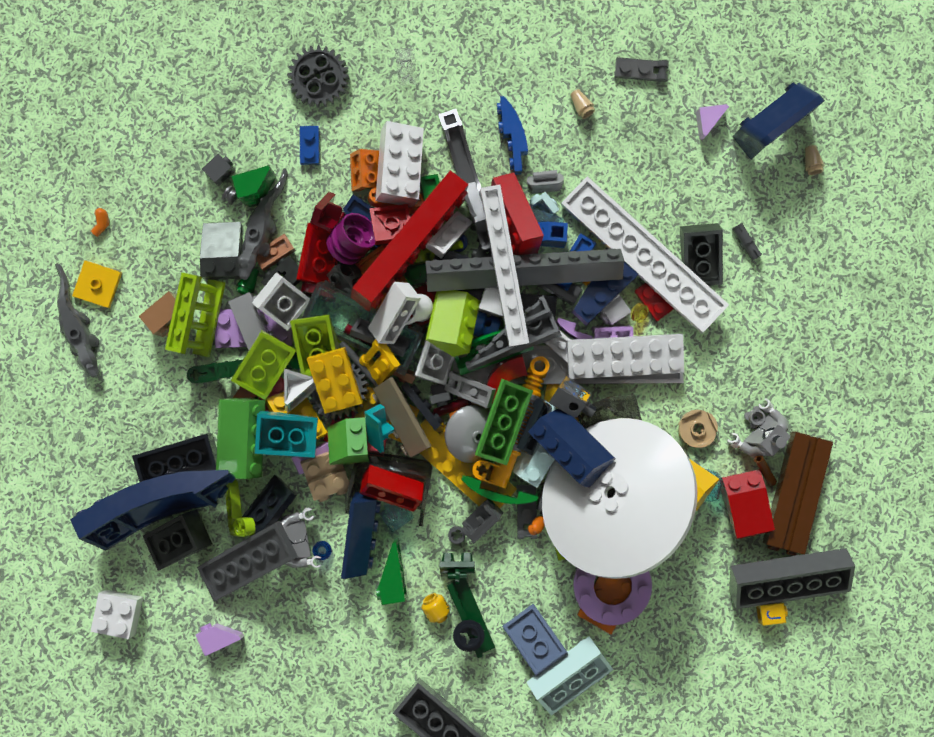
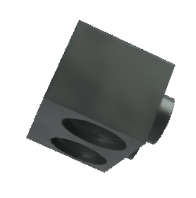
(344, 276)

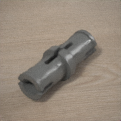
(747, 241)

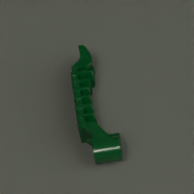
(226, 370)

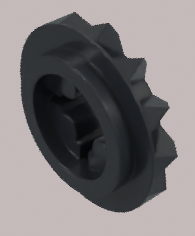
(460, 640)

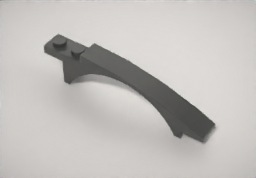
(465, 170)

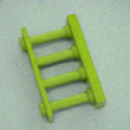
(183, 314)

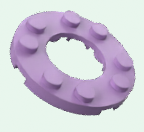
(612, 614)

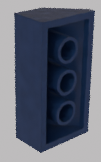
(572, 446)
(359, 536)

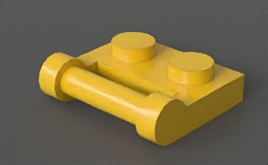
(383, 366)

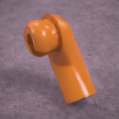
(102, 221)
(537, 526)

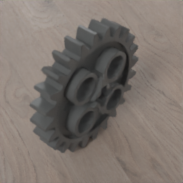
(310, 61)
(347, 411)

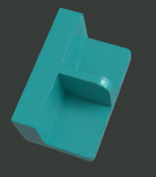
(377, 427)

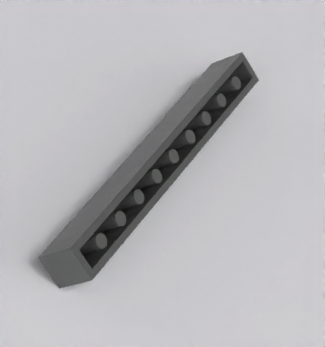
(530, 269)

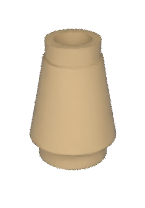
(582, 104)
(813, 161)

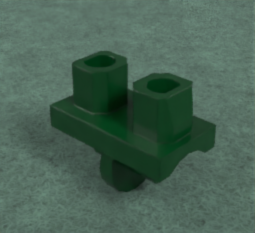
(457, 569)

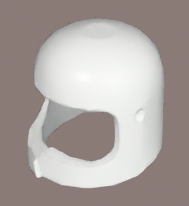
(422, 311)

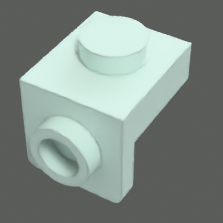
(545, 203)

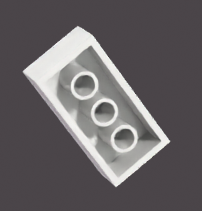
(399, 164)

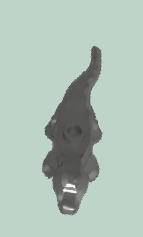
(258, 229)
(74, 326)

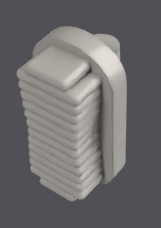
(545, 181)

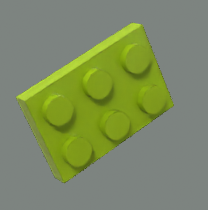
(263, 365)

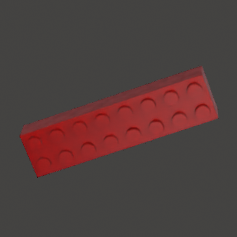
(409, 241)

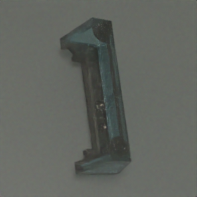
(345, 310)

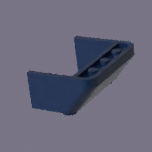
(777, 118)

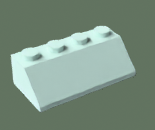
(534, 467)
(569, 676)

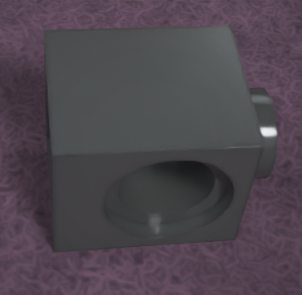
(219, 169)

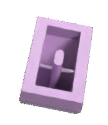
(708, 117)

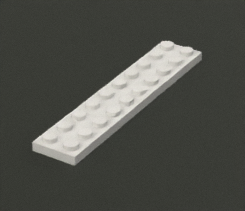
(645, 255)

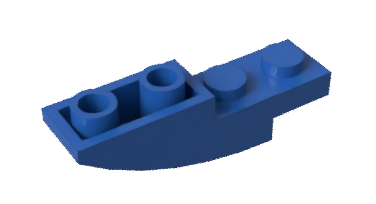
(512, 128)

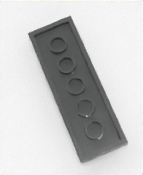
(247, 561)

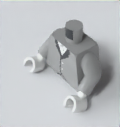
(767, 437)
(297, 534)

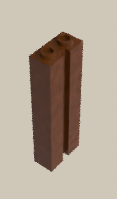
(798, 492)

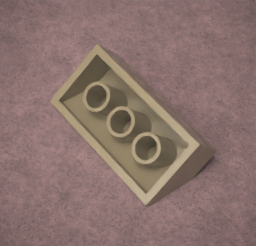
(402, 417)

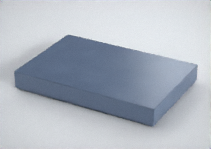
(534, 639)

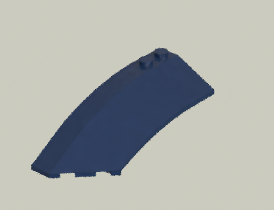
(146, 502)

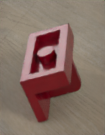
(326, 213)

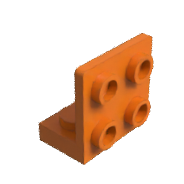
(364, 169)

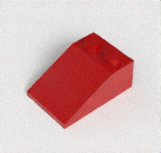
(747, 504)

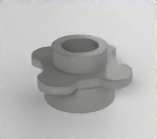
(755, 412)

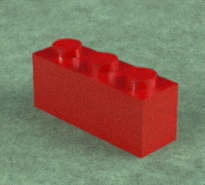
(392, 488)

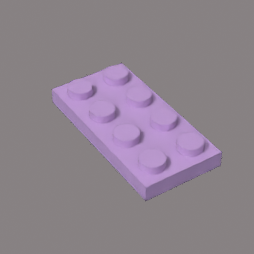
(229, 335)

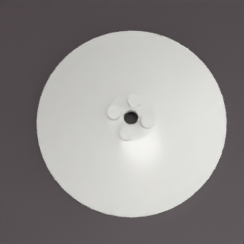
(643, 518)

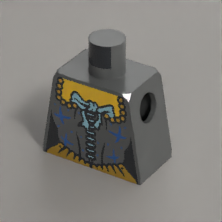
(572, 399)

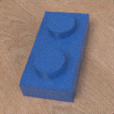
(309, 145)

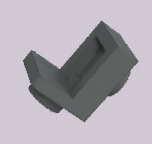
(439, 395)

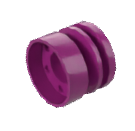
(351, 239)

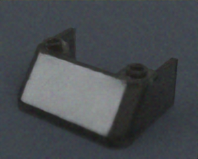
(409, 467)

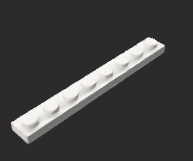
(504, 265)

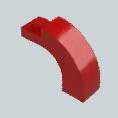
(506, 370)

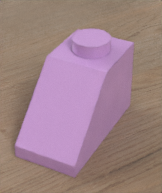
(216, 637)

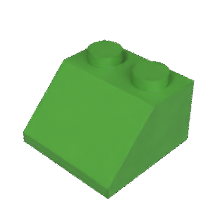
(348, 441)

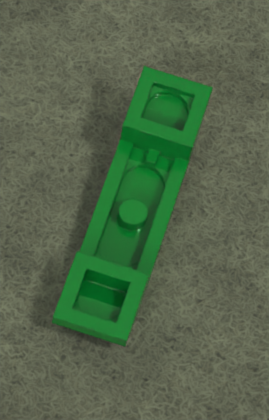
(522, 497)

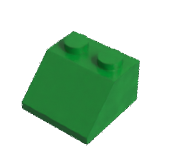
(253, 185)

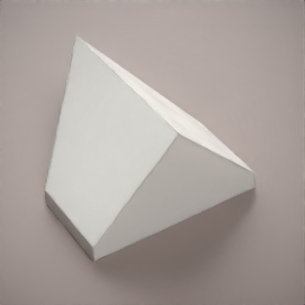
(296, 388)

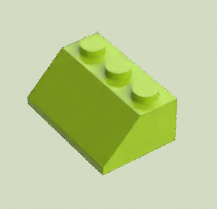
(453, 321)

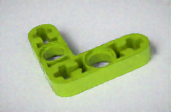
(237, 524)

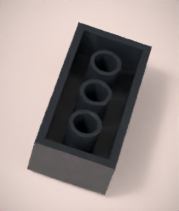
(187, 455)

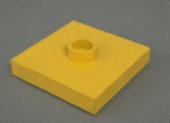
(97, 284)

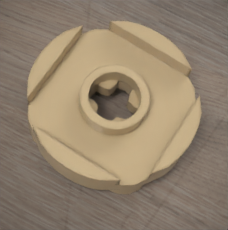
(707, 433)

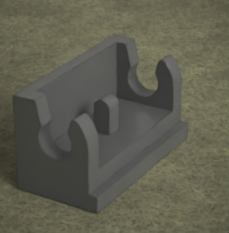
(481, 520)

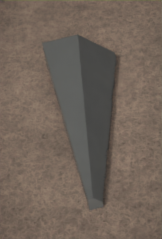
(540, 328)

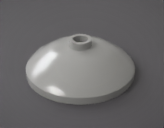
(462, 432)

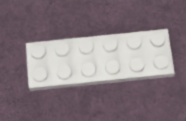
(625, 356)

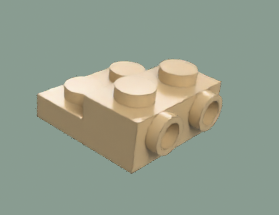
(324, 478)

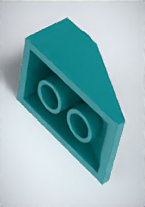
(285, 434)

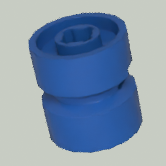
(492, 323)

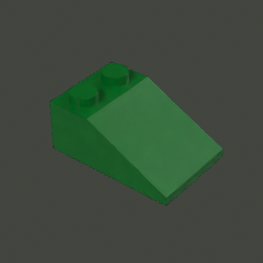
(392, 583)

